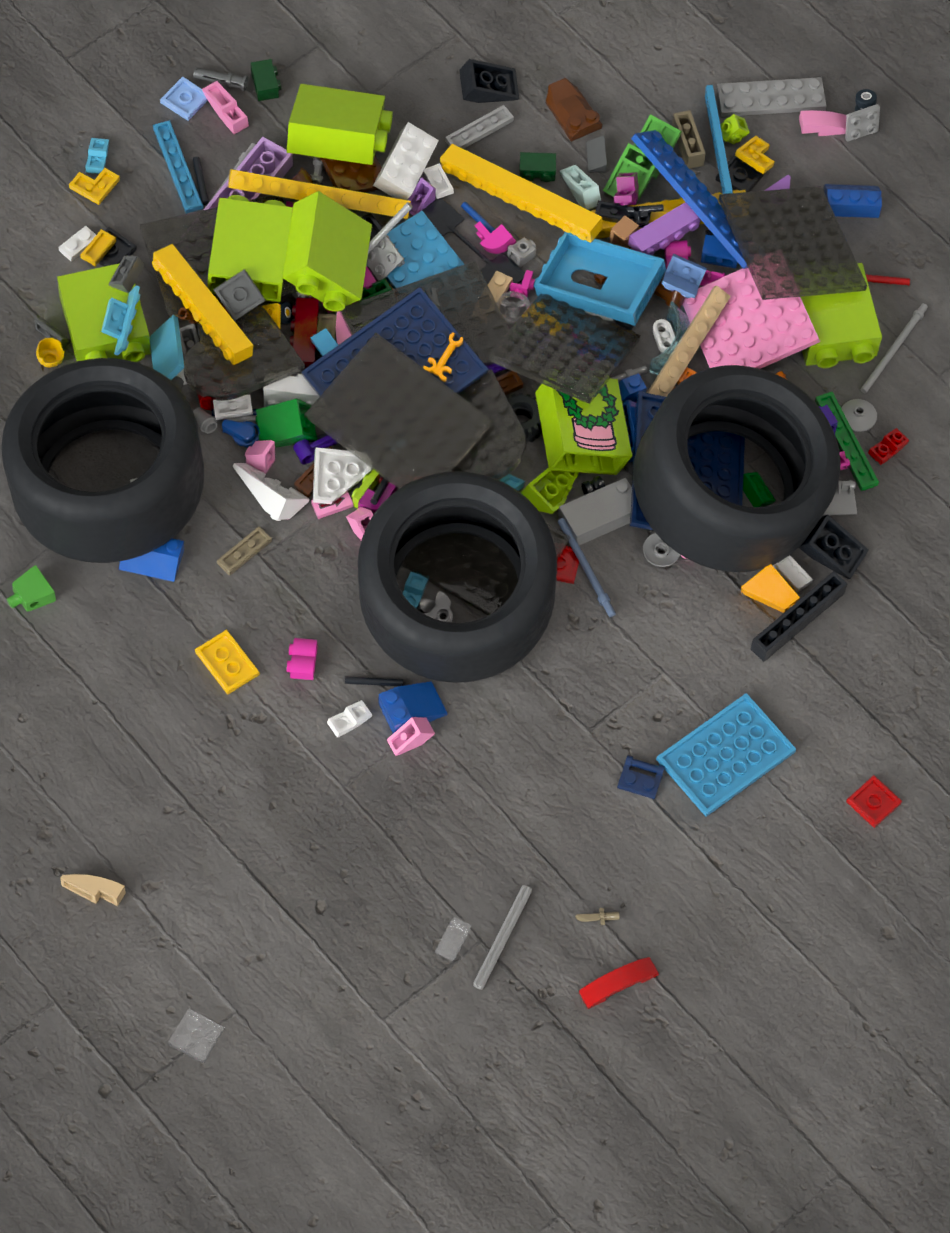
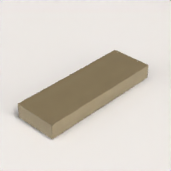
(244, 550)

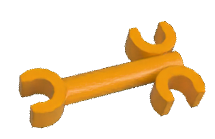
(439, 368)

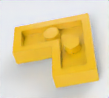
(753, 154)
(96, 189)

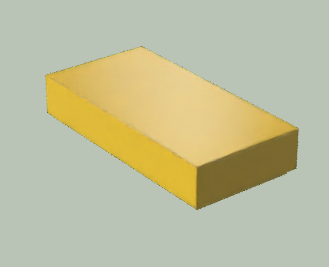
(98, 247)

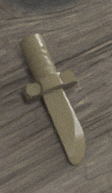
(598, 916)

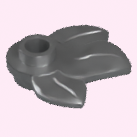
(436, 608)

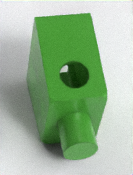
(31, 591)

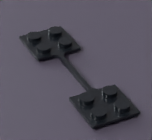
(447, 218)

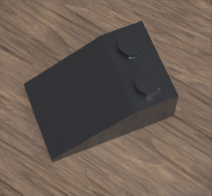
(488, 82)
(834, 547)

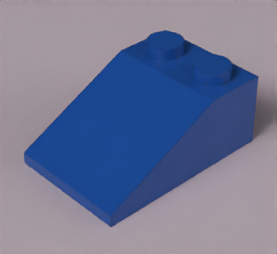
(411, 701)

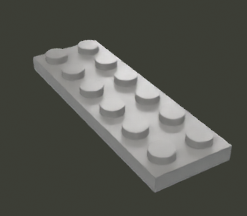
(771, 96)

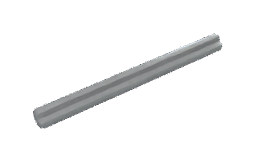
(502, 937)

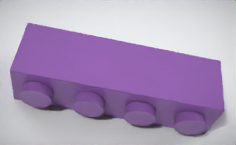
(664, 230)

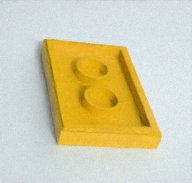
(227, 662)

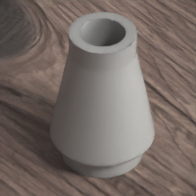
(205, 421)

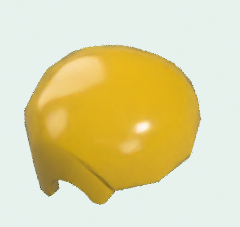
(50, 352)

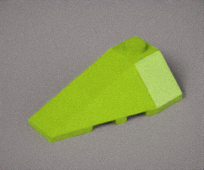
(550, 489)

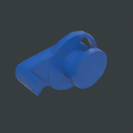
(242, 432)

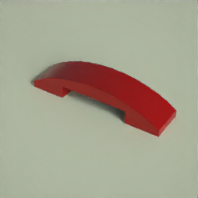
(618, 980)

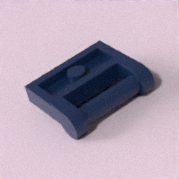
(638, 782)

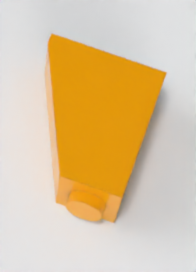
(770, 589)

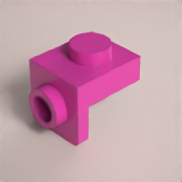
(527, 284)

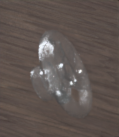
(512, 316)

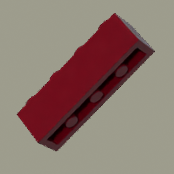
(304, 327)

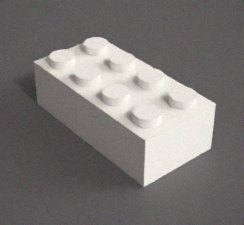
(406, 162)

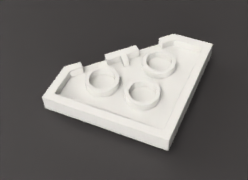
(336, 474)

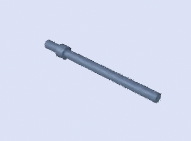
(603, 598)

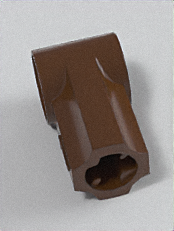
(668, 295)

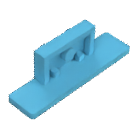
(119, 317)

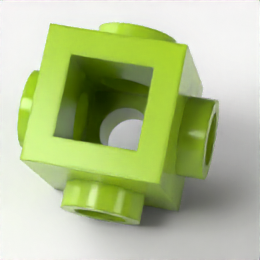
(734, 129)

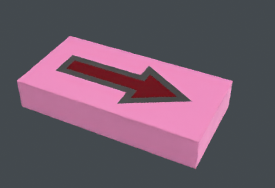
(323, 510)

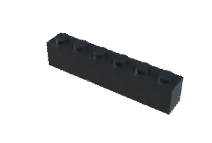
(798, 616)

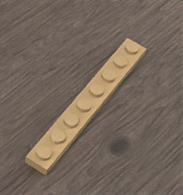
(689, 342)

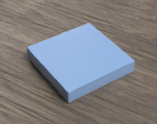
(184, 99)

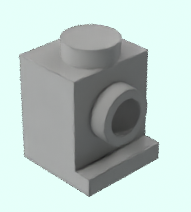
(522, 252)

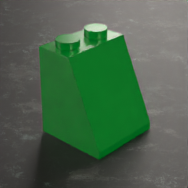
(285, 423)

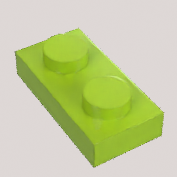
(369, 482)

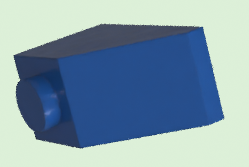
(716, 253)
(630, 387)

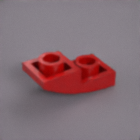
(888, 447)

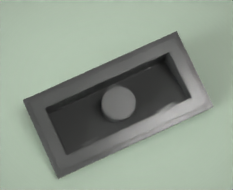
(596, 155)
(127, 273)
(50, 331)

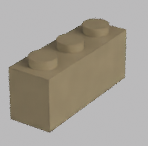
(689, 140)

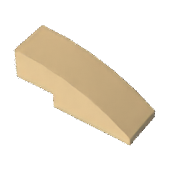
(94, 887)

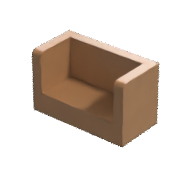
(621, 232)

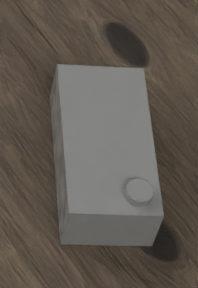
(598, 511)

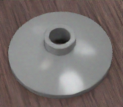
(863, 421)
(653, 545)

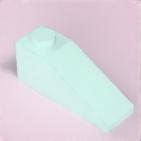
(581, 186)

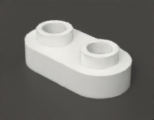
(665, 337)

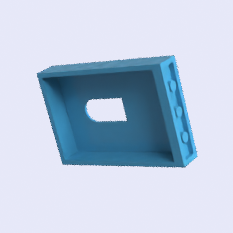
(626, 290)

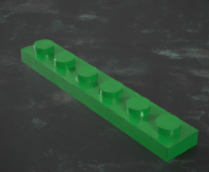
(849, 444)

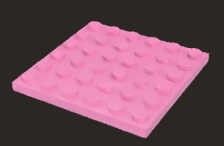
(750, 328)

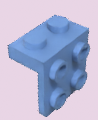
(683, 276)

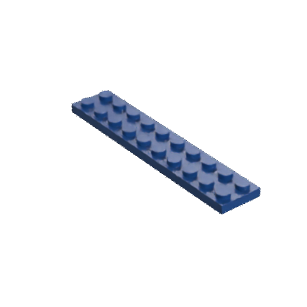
(689, 188)

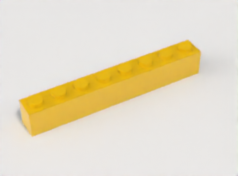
(202, 304)

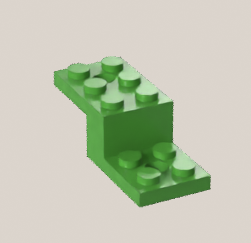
(636, 161)

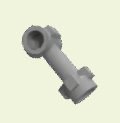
(316, 178)

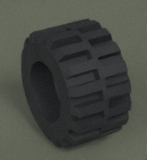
(528, 407)

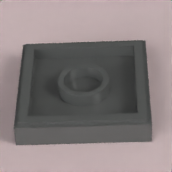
(239, 294)

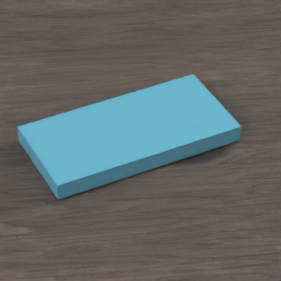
(167, 348)

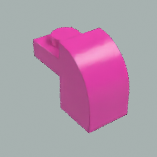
(496, 241)

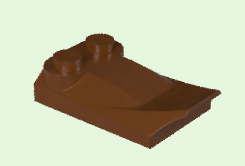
(572, 110)

